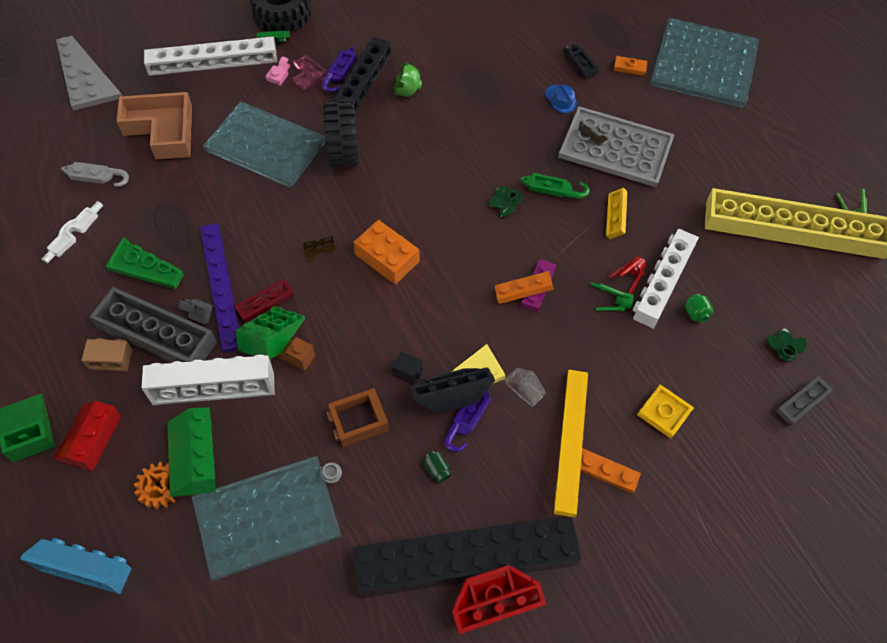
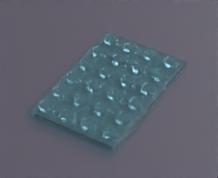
(265, 143)
(265, 518)

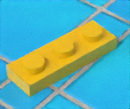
(616, 213)

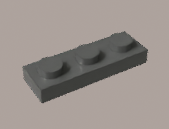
(804, 401)

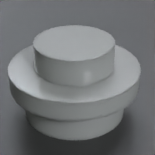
(331, 473)

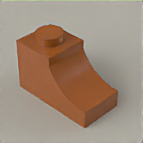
(298, 353)

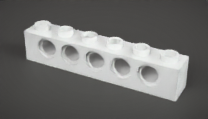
(665, 278)

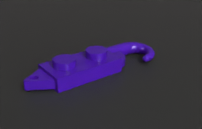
(339, 69)
(466, 421)

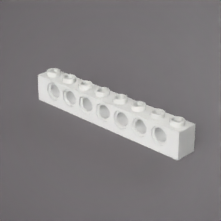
(210, 56)

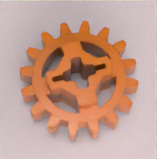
(149, 493)

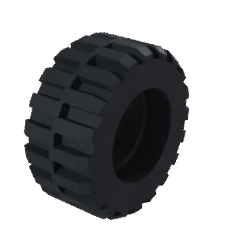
(276, 17)
(341, 133)

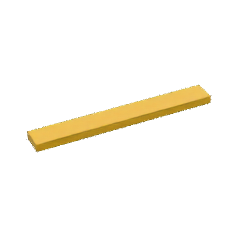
(571, 444)

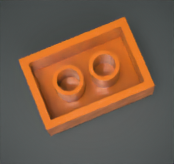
(386, 251)

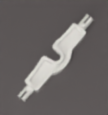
(65, 238)

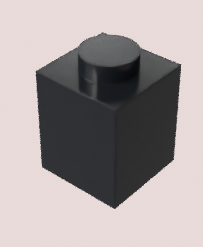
(407, 368)

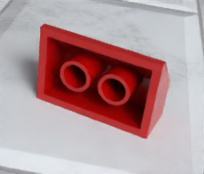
(88, 435)

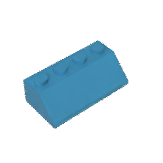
(78, 564)

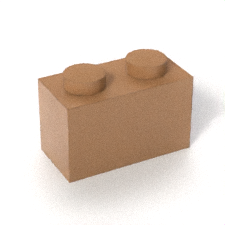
(107, 354)

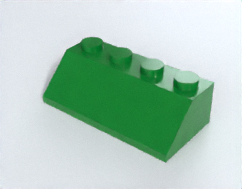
(191, 453)

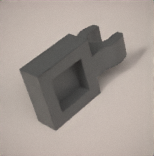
(197, 310)

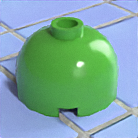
(407, 81)

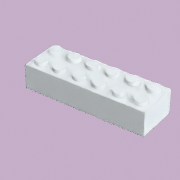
(208, 380)

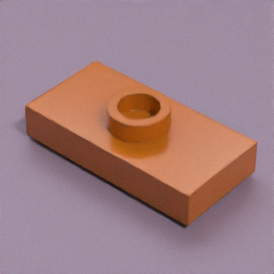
(630, 65)

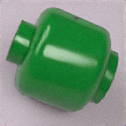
(699, 308)

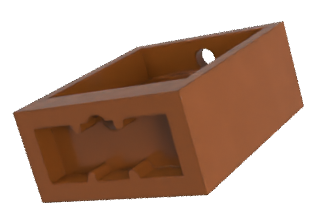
(364, 432)

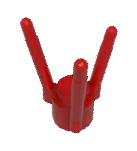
(634, 267)

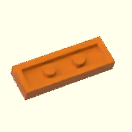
(524, 287)
(609, 471)

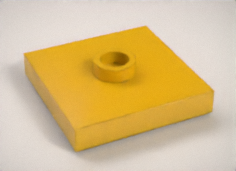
(665, 411)

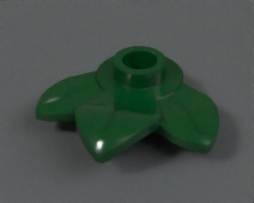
(504, 201)
(786, 343)

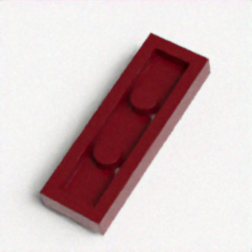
(264, 301)

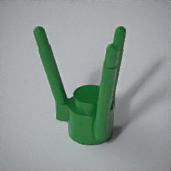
(623, 299)

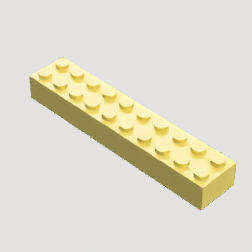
(797, 223)

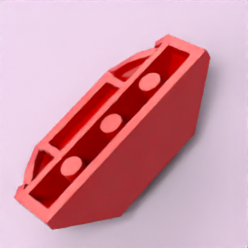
(495, 597)

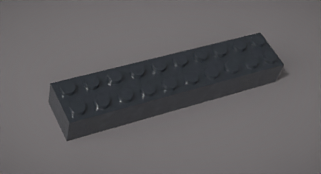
(463, 554)

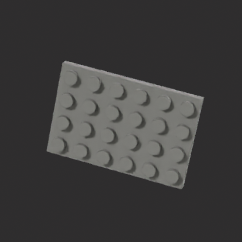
(629, 152)

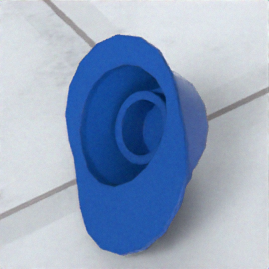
(561, 98)

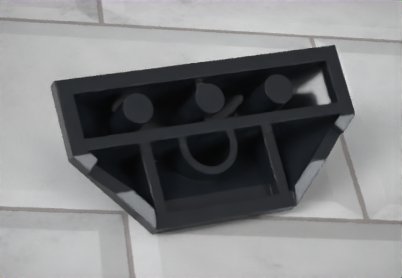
(453, 389)

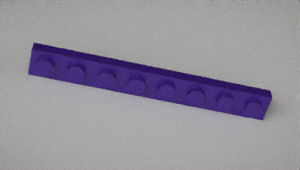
(220, 287)

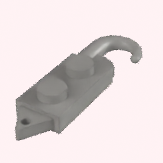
(94, 173)

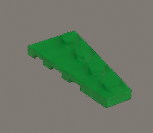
(139, 264)

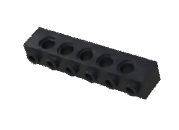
(365, 71)

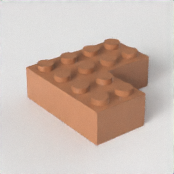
(161, 115)

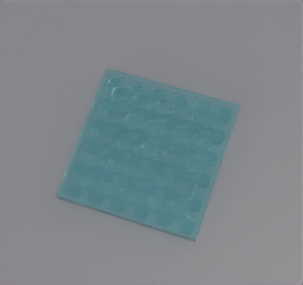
(706, 62)

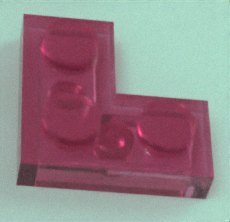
(310, 73)

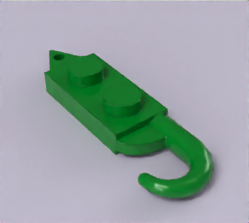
(553, 186)

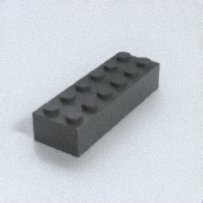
(152, 328)

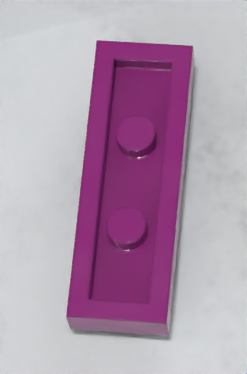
(535, 301)

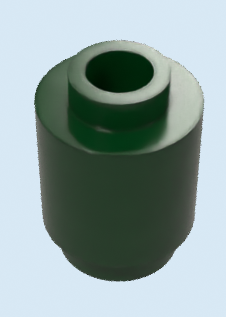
(437, 466)

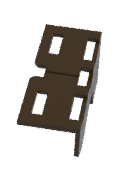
(593, 136)
(311, 253)

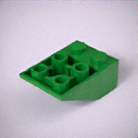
(268, 332)
(25, 428)

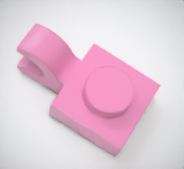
(278, 74)

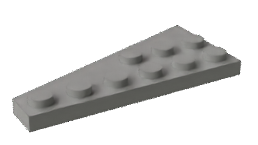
(83, 78)

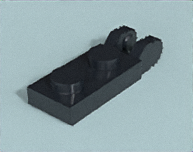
(581, 60)

